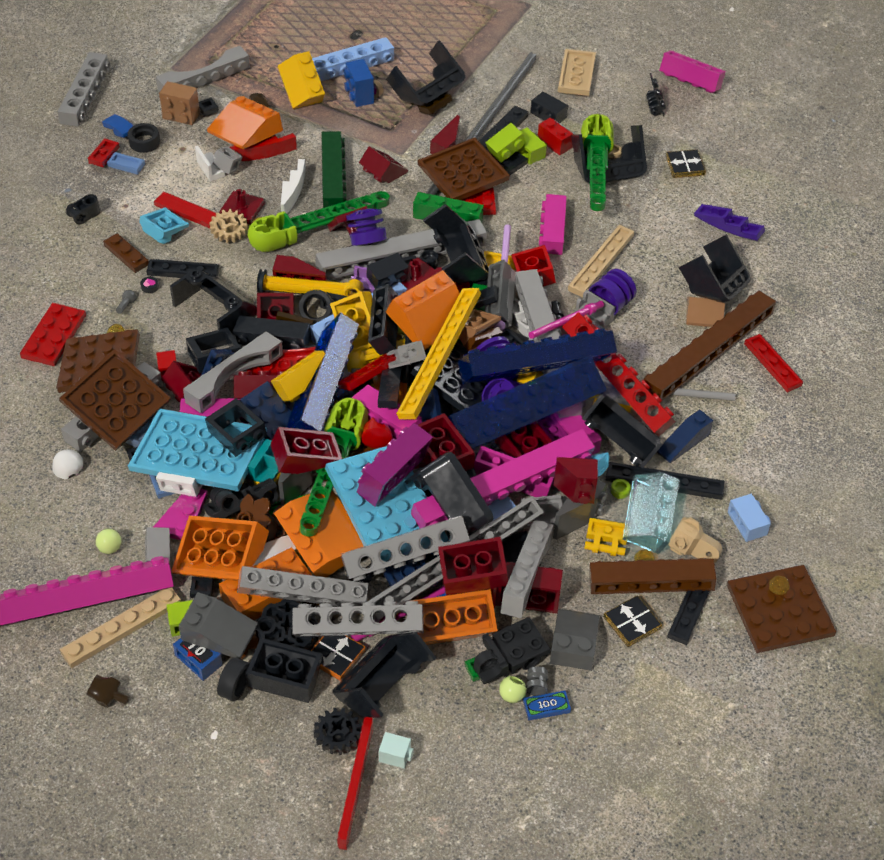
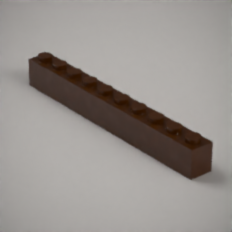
(710, 345)

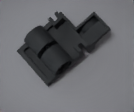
(228, 502)
(510, 649)

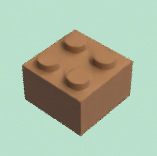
(179, 103)

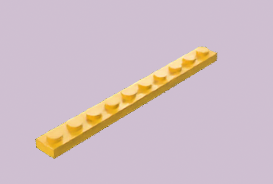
(438, 354)

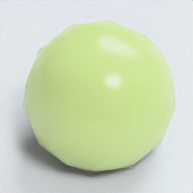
(108, 541)
(512, 689)

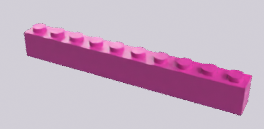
(513, 475)
(85, 590)

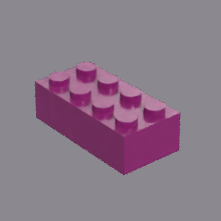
(393, 464)

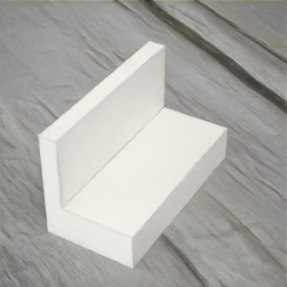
(206, 163)
(178, 484)

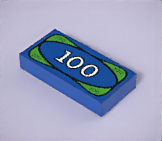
(546, 705)

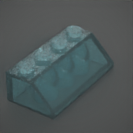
(651, 511)

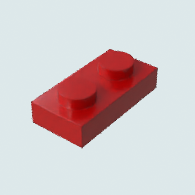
(103, 152)

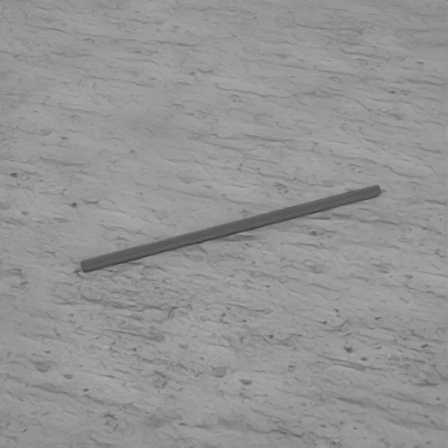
(496, 105)

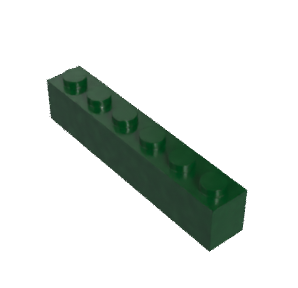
(332, 168)

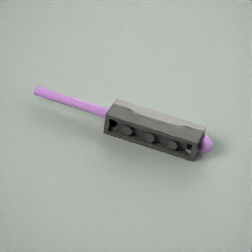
(503, 278)

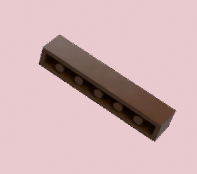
(652, 576)

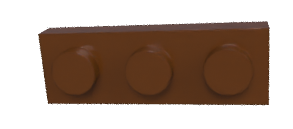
(126, 253)

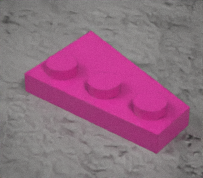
(178, 513)

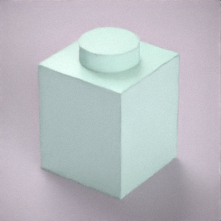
(395, 750)

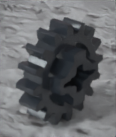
(337, 731)

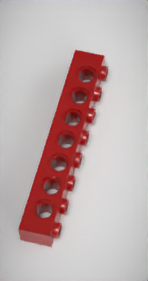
(657, 423)

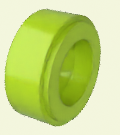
(620, 488)

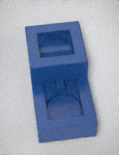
(118, 124)

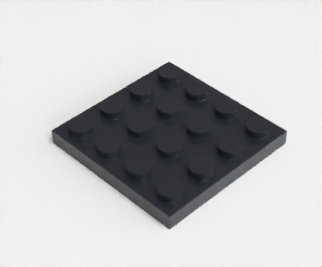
(450, 383)

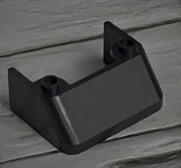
(447, 76)
(630, 165)
(461, 244)
(722, 277)
(233, 301)
(623, 429)
(453, 491)
(380, 671)

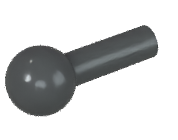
(127, 297)

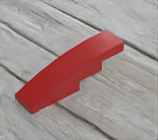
(267, 148)

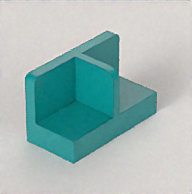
(263, 464)

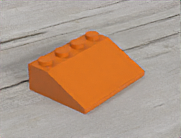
(245, 123)
(424, 308)
(333, 537)
(218, 547)

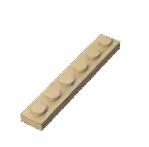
(601, 260)
(118, 627)

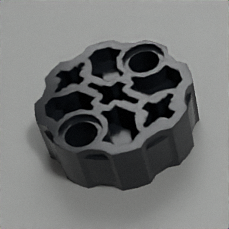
(276, 619)

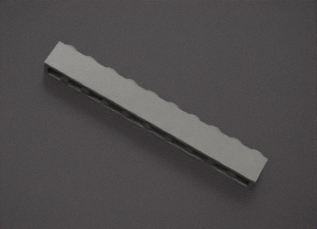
(342, 261)
(539, 313)
(431, 573)

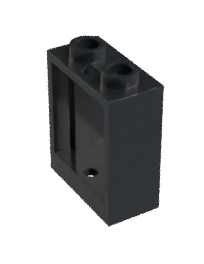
(209, 340)
(227, 415)

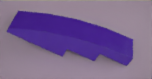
(725, 220)

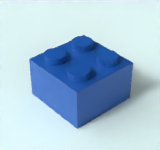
(359, 83)

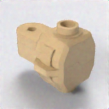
(691, 540)

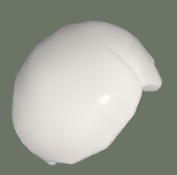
(67, 463)

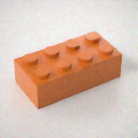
(252, 604)
(458, 617)

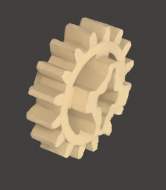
(228, 226)

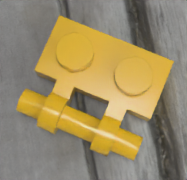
(605, 531)

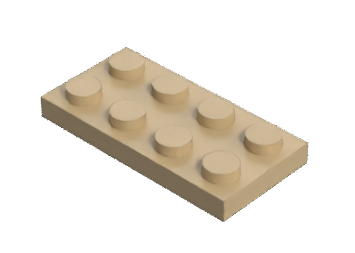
(576, 72)

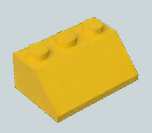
(301, 80)
(359, 310)

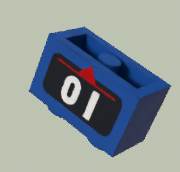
(197, 658)

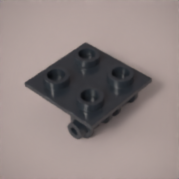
(654, 98)

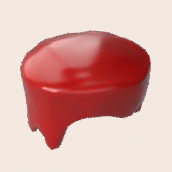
(376, 434)

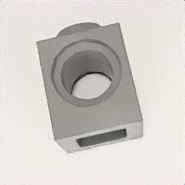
(227, 159)

